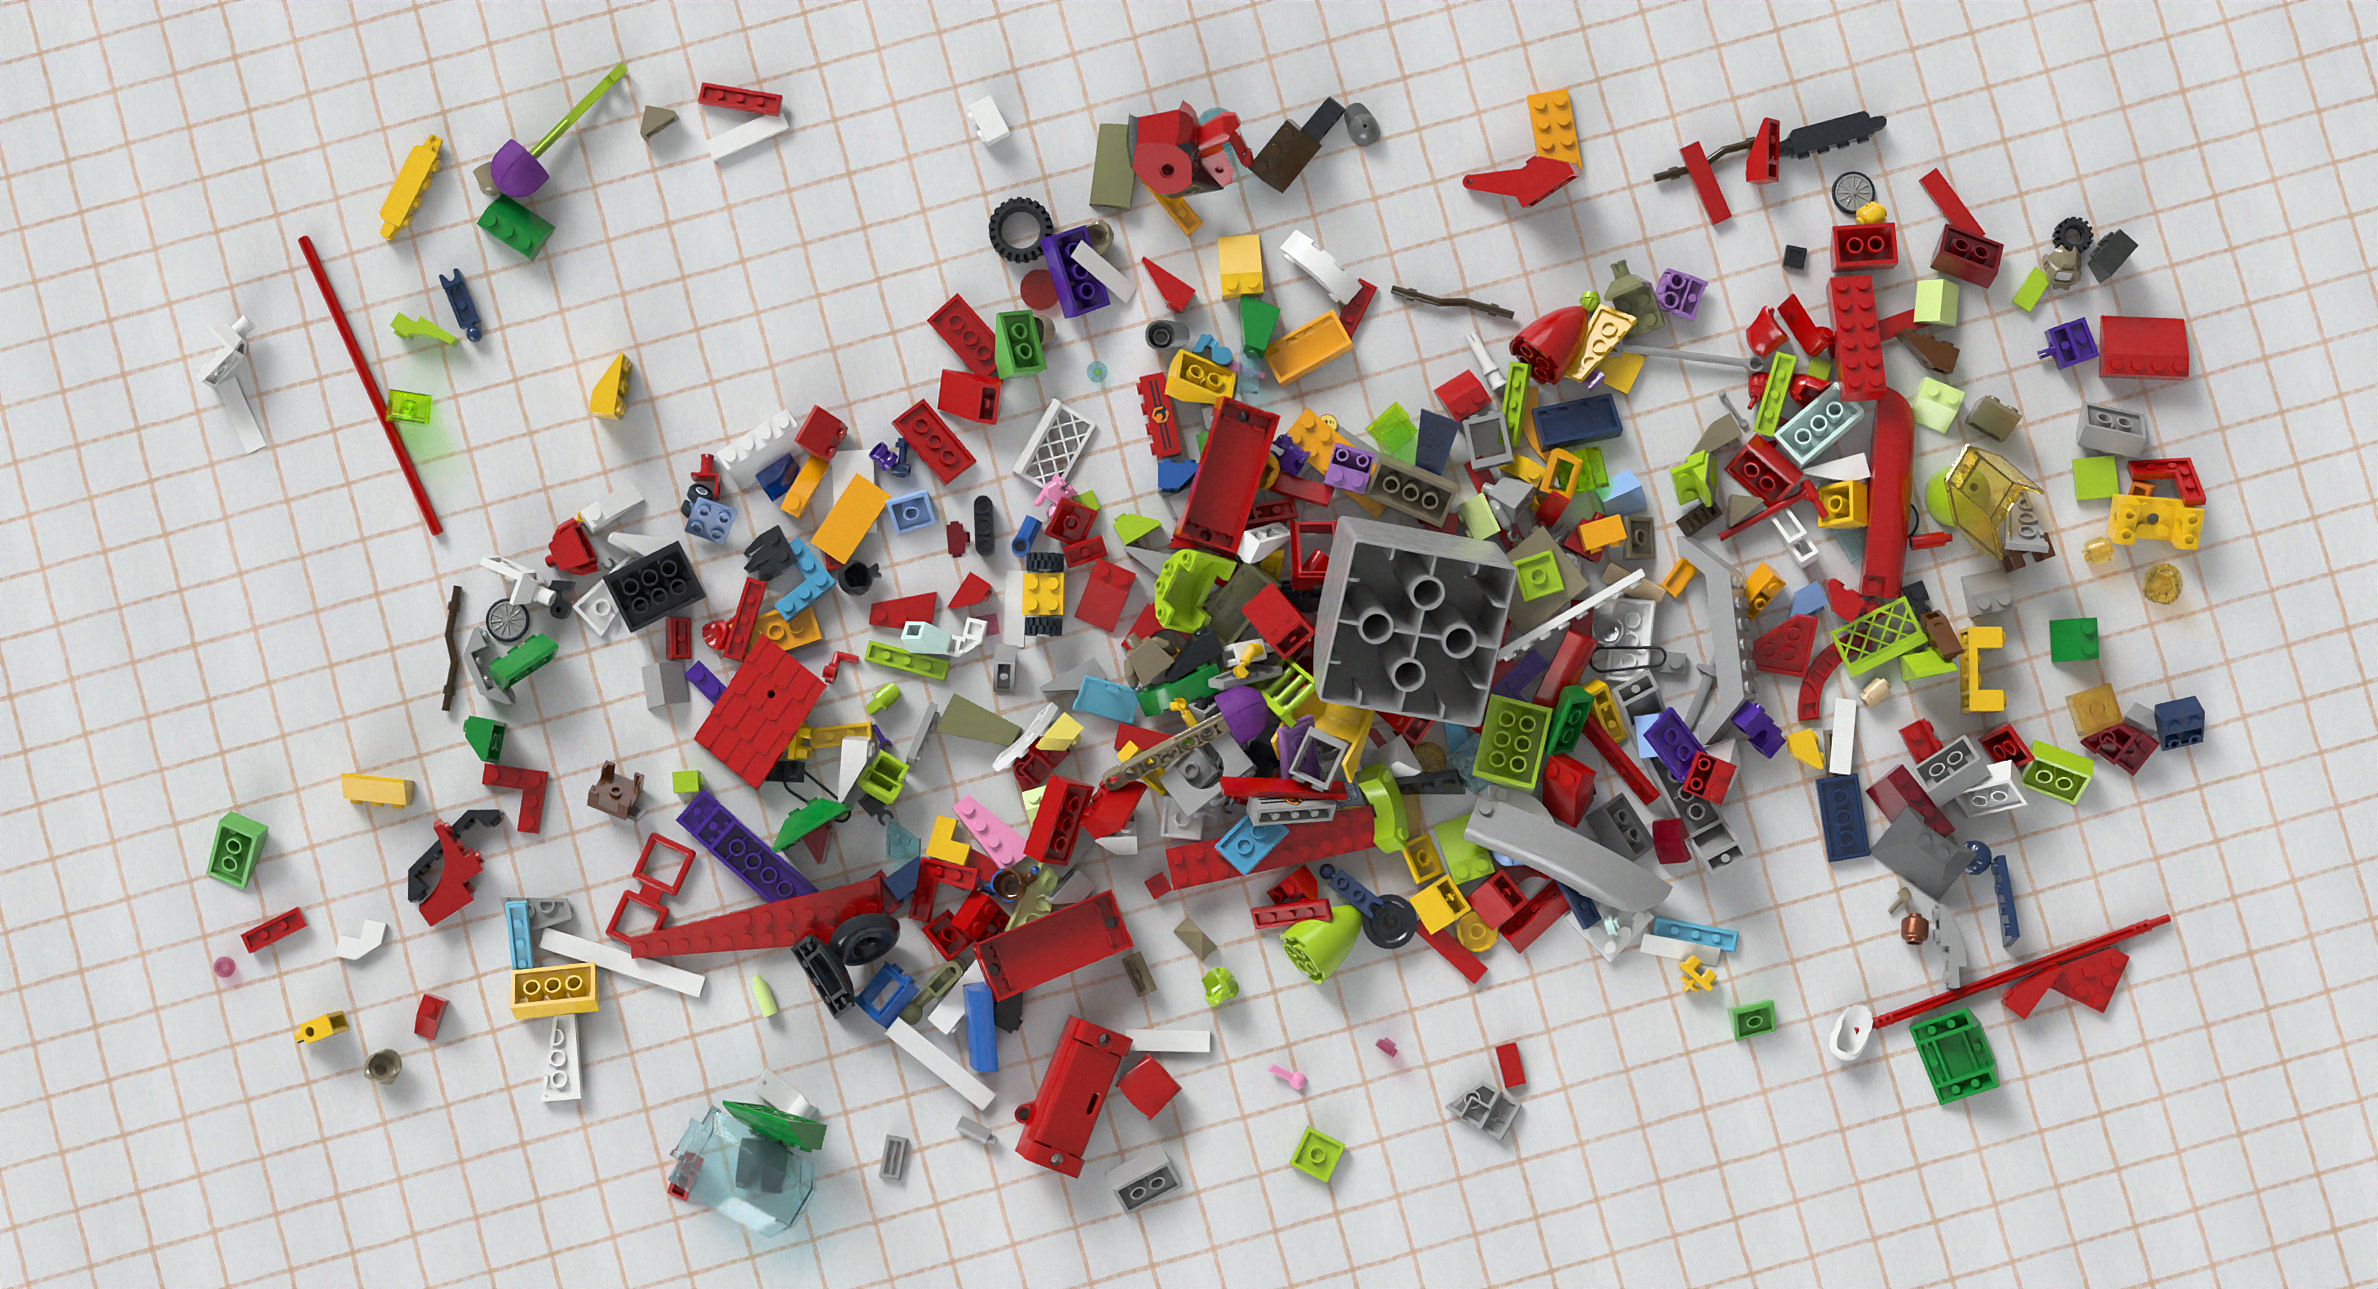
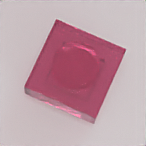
(1387, 1046)

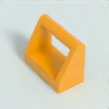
(1552, 470)

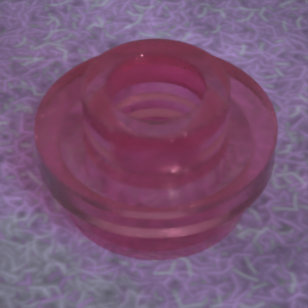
(218, 966)

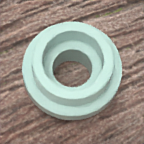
(1612, 924)

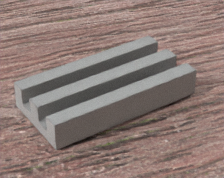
(884, 1158)

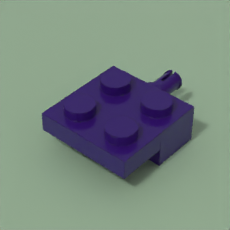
(2070, 344)

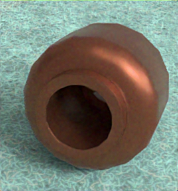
(1914, 929)

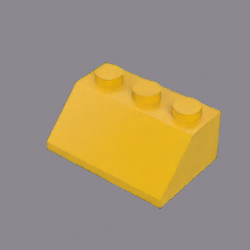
(377, 790)

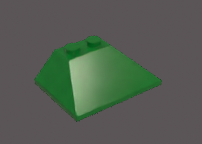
(808, 819)
(1956, 1055)

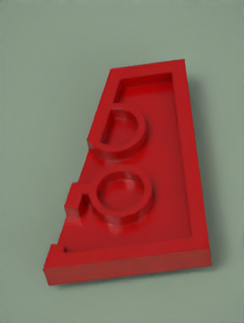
(897, 611)

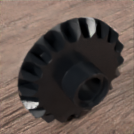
(1400, 932)

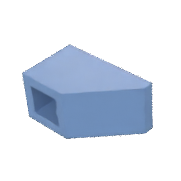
(1808, 600)

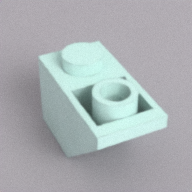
(925, 638)

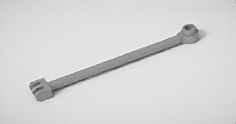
(1746, 363)

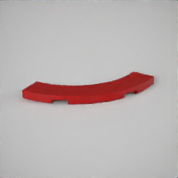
(1818, 673)

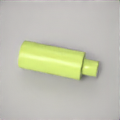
(764, 997)

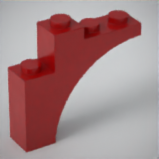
(459, 866)

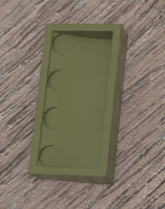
(1112, 172)
(1227, 619)

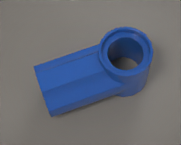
(1026, 534)

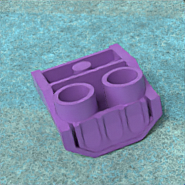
(1682, 291)

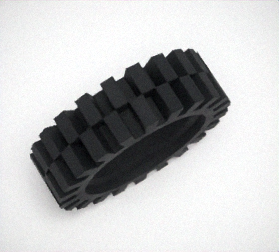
(1007, 209)

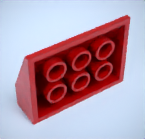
(2143, 348)

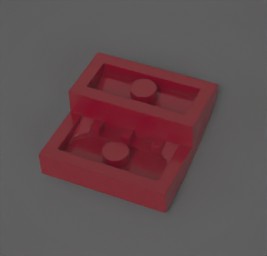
(1669, 840)

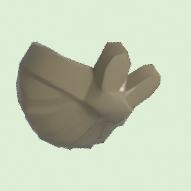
(1045, 329)

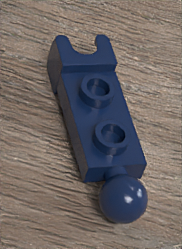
(462, 305)
(1351, 890)

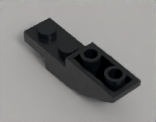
(1304, 600)

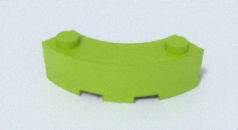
(1391, 818)

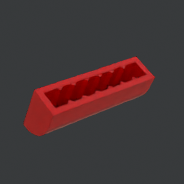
(1565, 667)

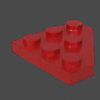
(1786, 647)
(2092, 978)

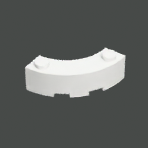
(1321, 266)
(1518, 800)

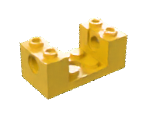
(2173, 522)
(1971, 699)

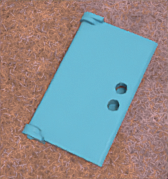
(1107, 702)

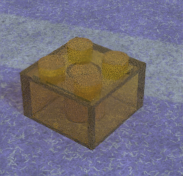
(2094, 709)

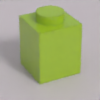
(687, 781)

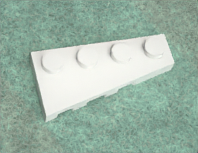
(563, 1070)

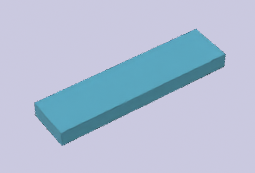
(1695, 933)
(519, 935)

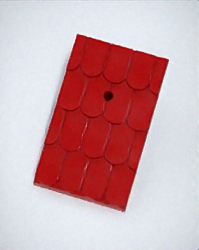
(760, 712)

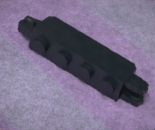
(1830, 134)

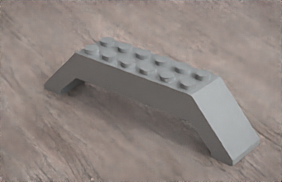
(1729, 635)
(1709, 833)

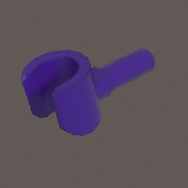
(881, 737)

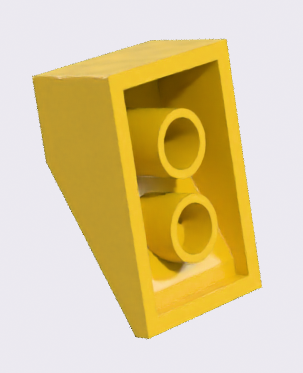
(1240, 266)
(1198, 379)

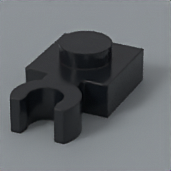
(1916, 595)
(874, 806)

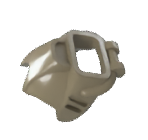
(2062, 261)

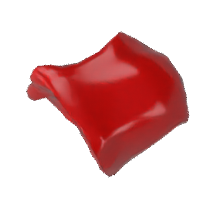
(1765, 334)

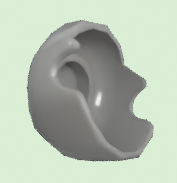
(1608, 630)

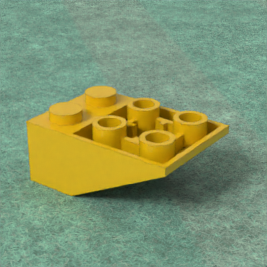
(609, 392)

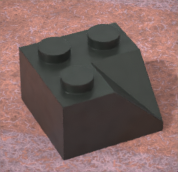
(2110, 254)

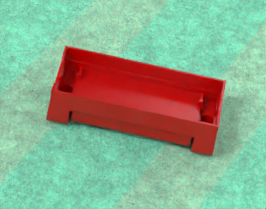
(1227, 476)
(1052, 945)
(1072, 1096)

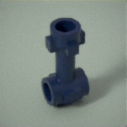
(901, 469)

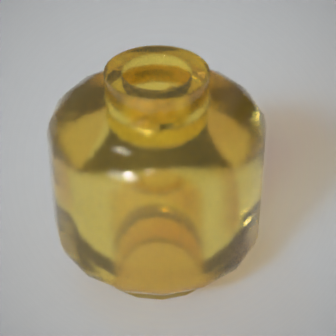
(2098, 550)

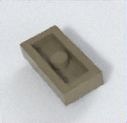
(1139, 974)

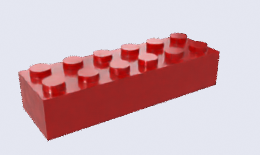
(1856, 338)

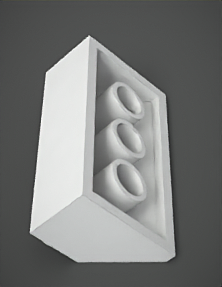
(761, 448)

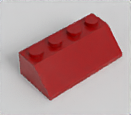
(1058, 820)

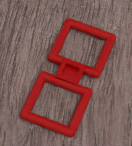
(652, 888)

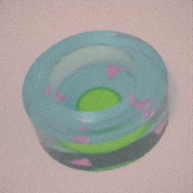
(1097, 371)

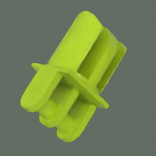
(884, 698)

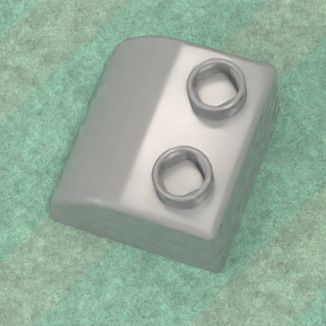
(1411, 621)

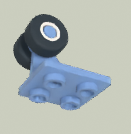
(707, 517)

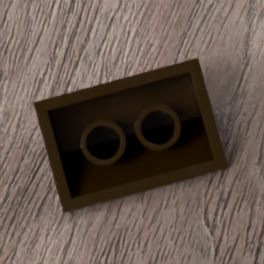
(1285, 156)

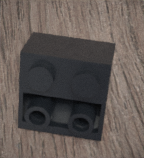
(1262, 745)

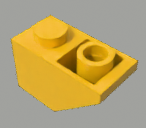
(1804, 748)

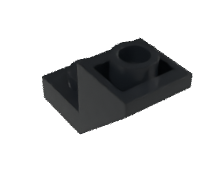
(787, 772)

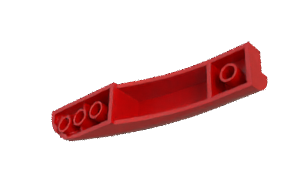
(1888, 497)

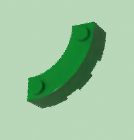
(1193, 685)

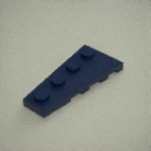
(1434, 441)
(2006, 906)

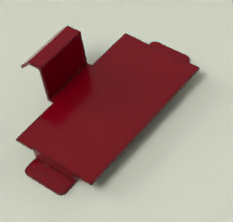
(956, 538)

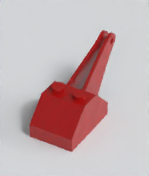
(1529, 184)

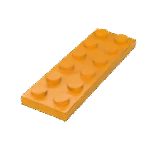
(1319, 439)

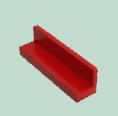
(1535, 917)

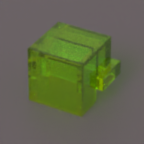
(1392, 429)

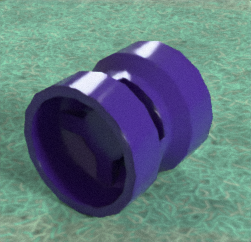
(883, 456)

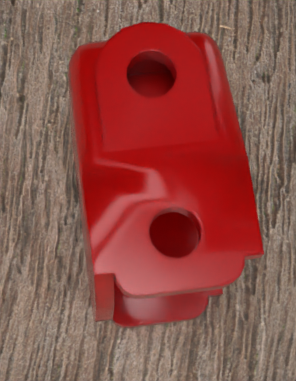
(1148, 1086)

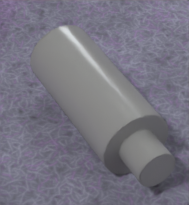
(975, 1131)

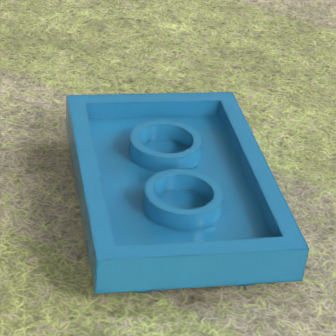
(1248, 844)

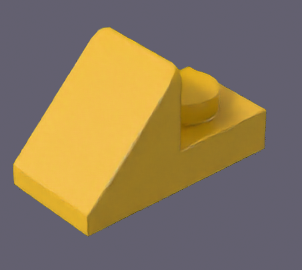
(1273, 563)

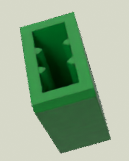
(1256, 325)

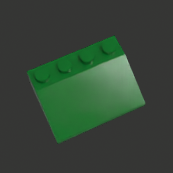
(779, 1125)

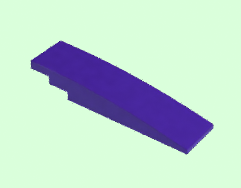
(742, 850)

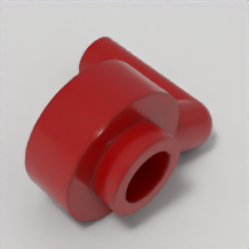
(831, 671)

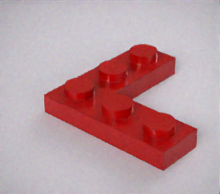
(2177, 468)
(533, 786)
(930, 874)

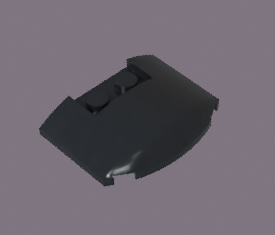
(826, 974)

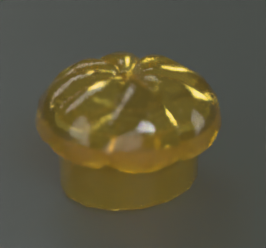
(1430, 757)

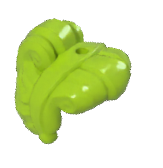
(1220, 986)

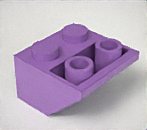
(1349, 468)

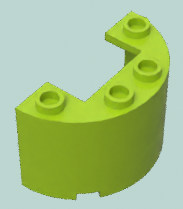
(1185, 587)

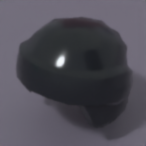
(857, 578)

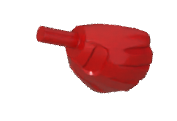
(1756, 387)
(716, 633)

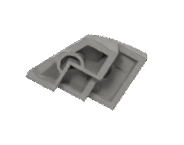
(1486, 1109)

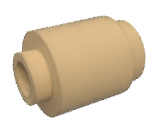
(1875, 692)

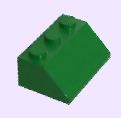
(516, 226)
(522, 661)
(1568, 720)
(485, 737)

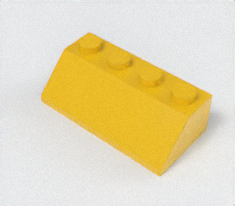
(554, 990)

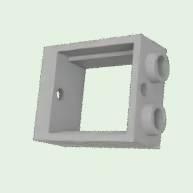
(1494, 461)
(1300, 776)

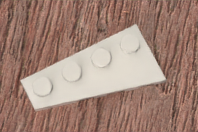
(598, 605)

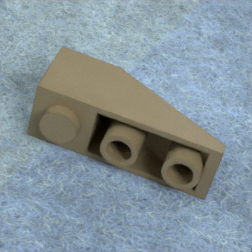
(1718, 434)

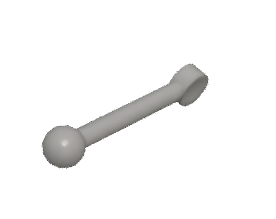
(1742, 422)

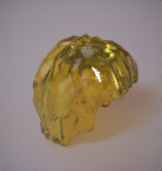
(2162, 584)

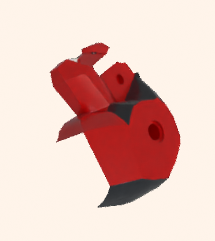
(1182, 156)

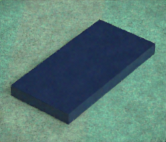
(1842, 817)

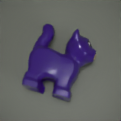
(1292, 454)

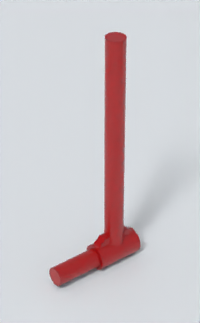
(1806, 491)

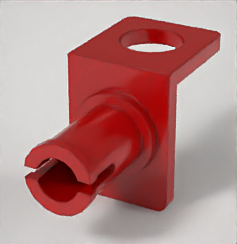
(706, 474)

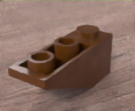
(1931, 353)
(1940, 634)

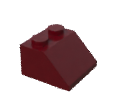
(819, 841)

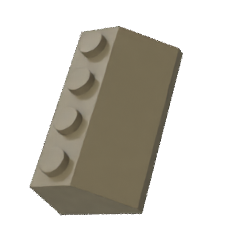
(1412, 490)

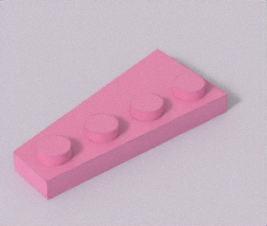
(995, 837)

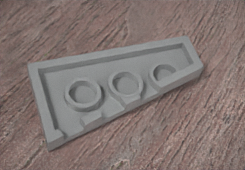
(2022, 527)

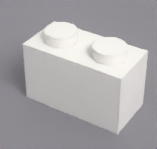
(988, 120)

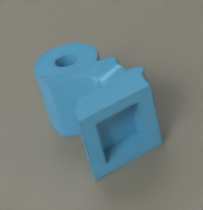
(1220, 355)

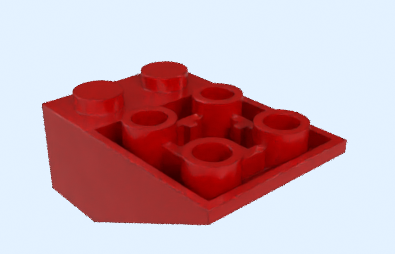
(970, 396)
(1278, 620)
(1410, 727)

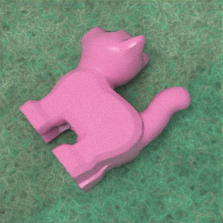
(1054, 492)

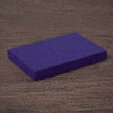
(1673, 743)

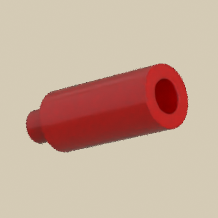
(1929, 540)

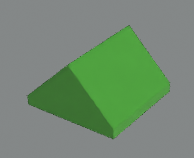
(1752, 1019)

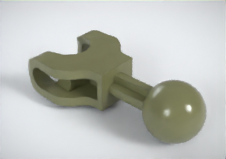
(935, 987)

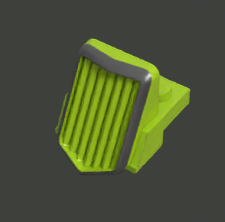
(1695, 479)

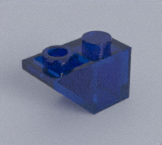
(778, 477)

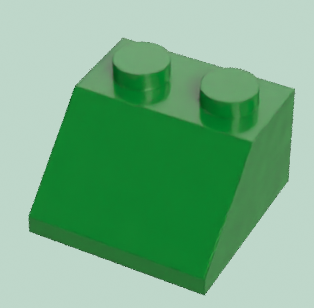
(2074, 640)

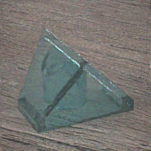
(901, 842)

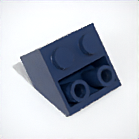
(2179, 723)

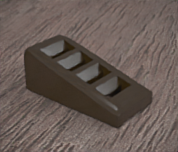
(1681, 524)

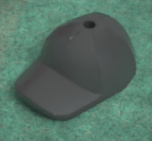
(1356, 117)
(1173, 334)

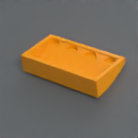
(1307, 348)

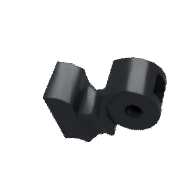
(561, 607)

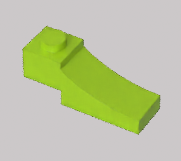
(408, 328)

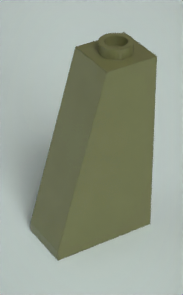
(973, 722)

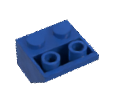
(1175, 476)

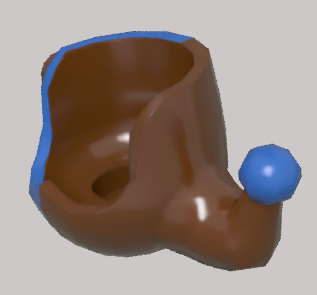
(1009, 884)

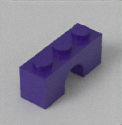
(1759, 726)

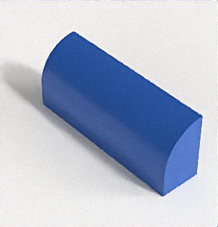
(980, 1027)

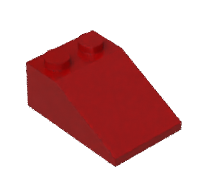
(1105, 595)
(2004, 744)
(1566, 788)

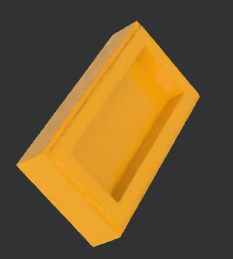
(1678, 577)

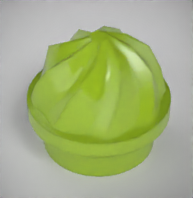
(1590, 300)

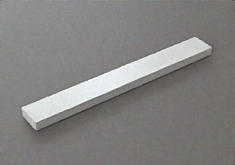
(622, 962)

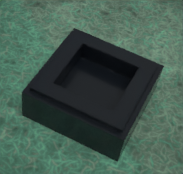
(1794, 257)

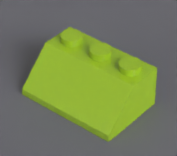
(2057, 772)

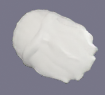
(1843, 1040)

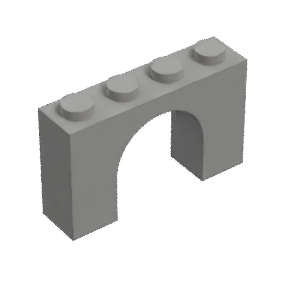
(1196, 801)

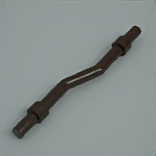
(1675, 172)
(1492, 310)
(449, 689)

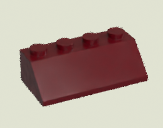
(1900, 789)

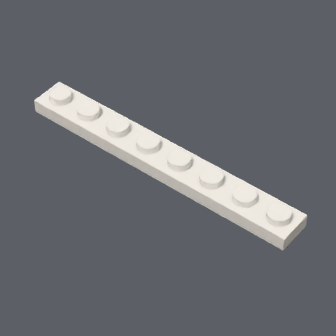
(1578, 611)

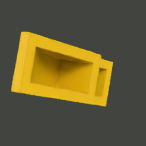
(1131, 750)

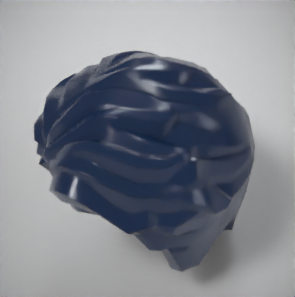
(1982, 859)

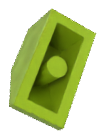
(1134, 527)

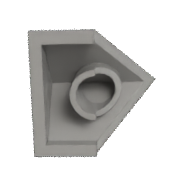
(2141, 718)

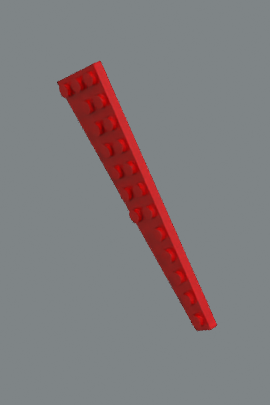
(765, 925)

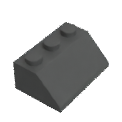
(1620, 828)

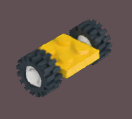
(1044, 594)

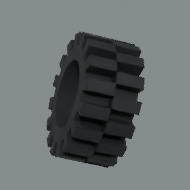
(2080, 226)

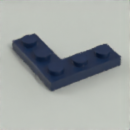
(1581, 906)

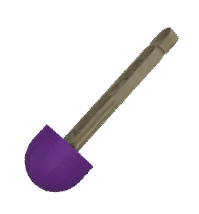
(1242, 713)

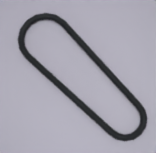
(1629, 668)
(822, 786)

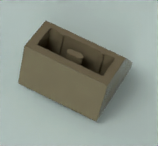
(1993, 418)

